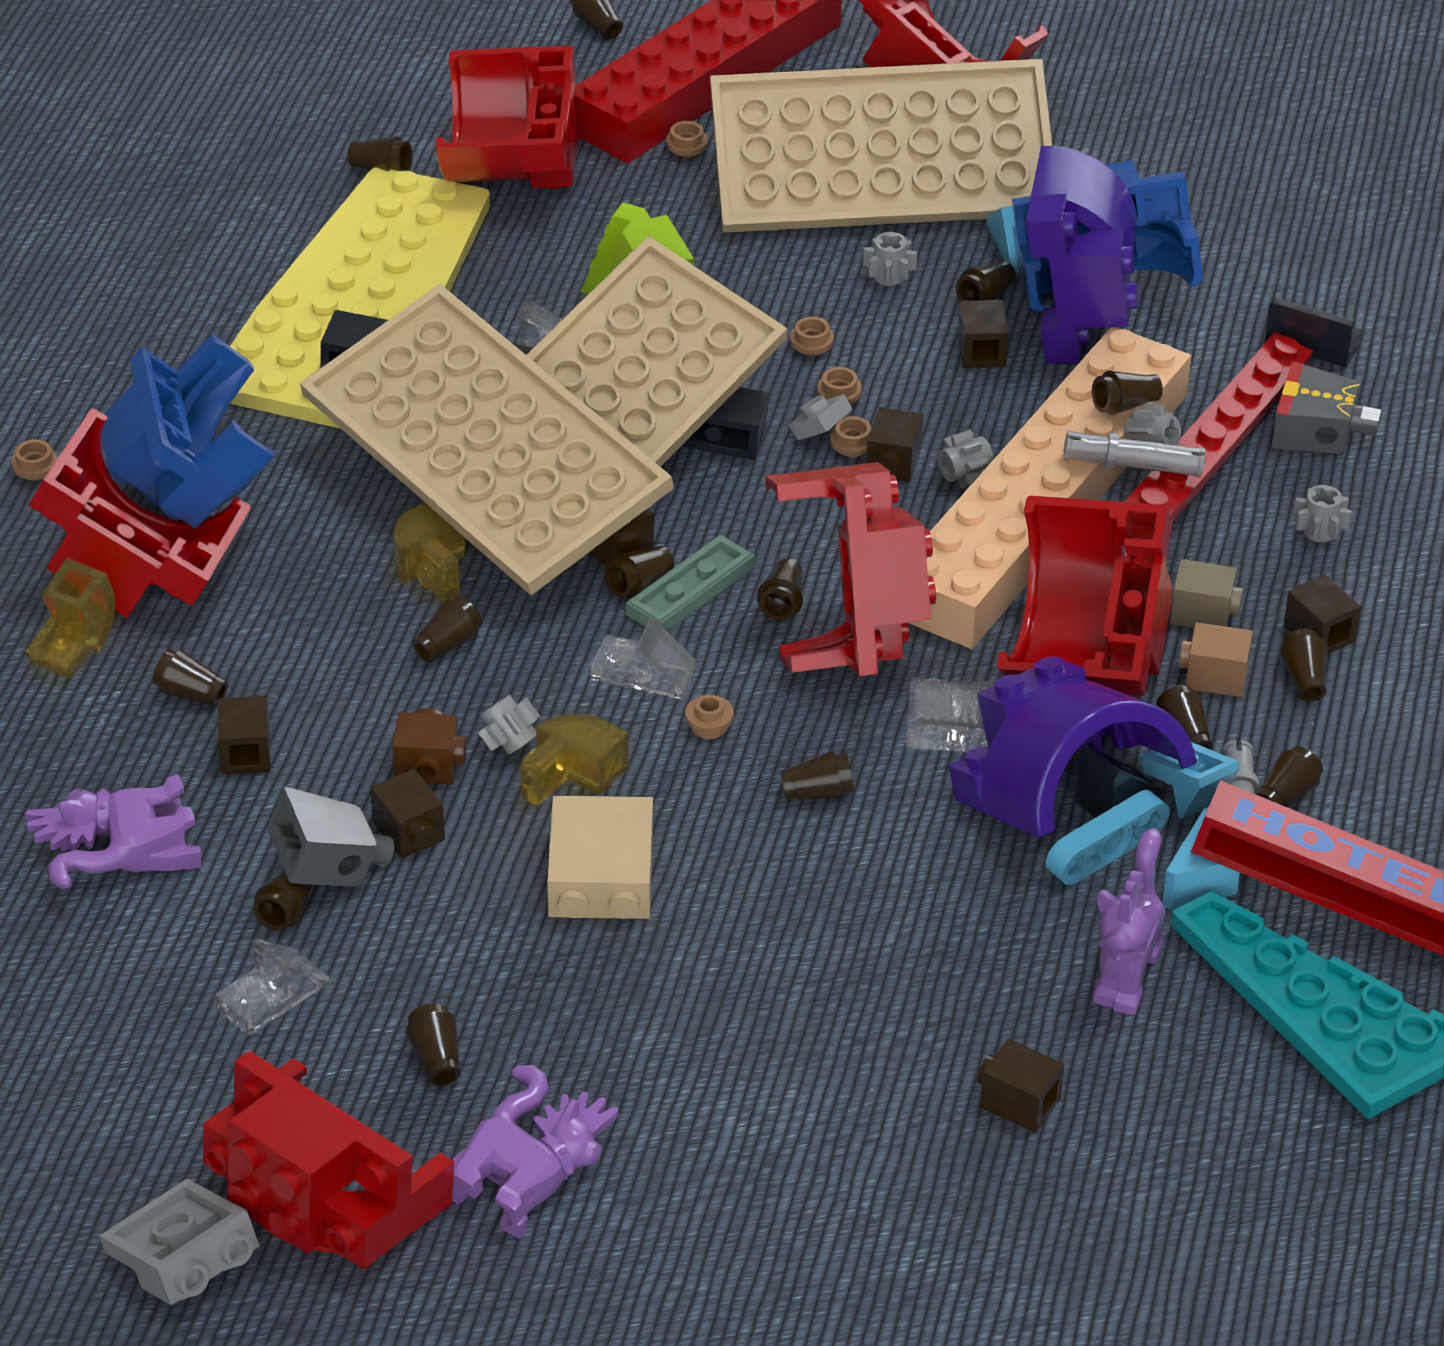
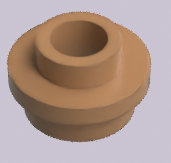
(686, 139)
(811, 336)
(840, 381)
(851, 436)
(33, 459)
(709, 716)

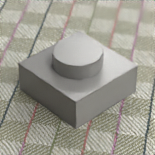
(819, 416)

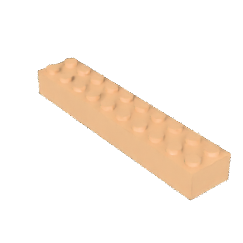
(983, 537)

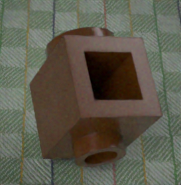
(429, 745)

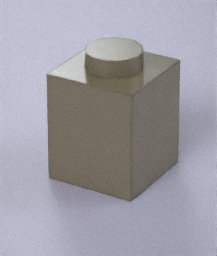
(1205, 594)

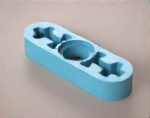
(1106, 837)

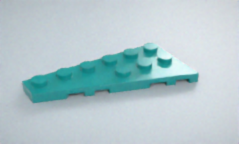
(1328, 1010)

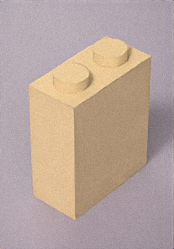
(600, 857)

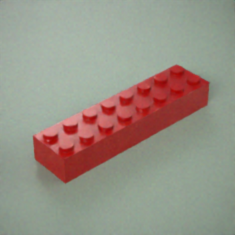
(667, 77)

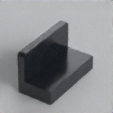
(1328, 335)

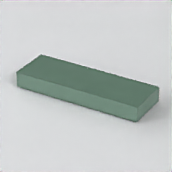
(691, 583)

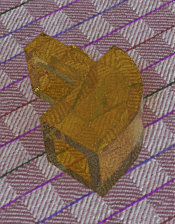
(428, 550)
(79, 619)
(577, 750)

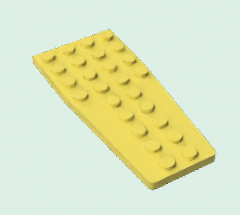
(371, 259)

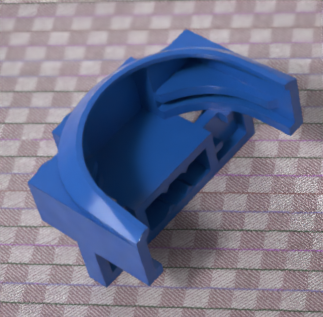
(1162, 240)
(164, 431)

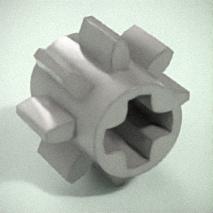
(890, 258)
(1153, 425)
(964, 458)
(1322, 513)
(509, 724)

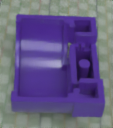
(1086, 269)
(1036, 727)

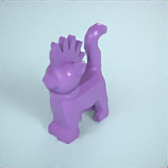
(142, 827)
(1130, 931)
(520, 1163)

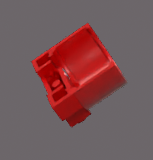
(512, 116)
(122, 537)
(1090, 597)

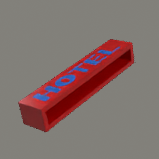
(1324, 865)

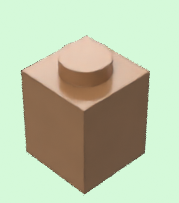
(1216, 659)

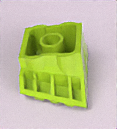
(624, 233)

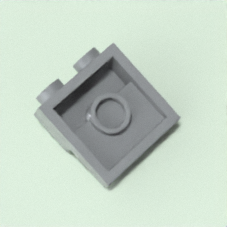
(182, 1241)

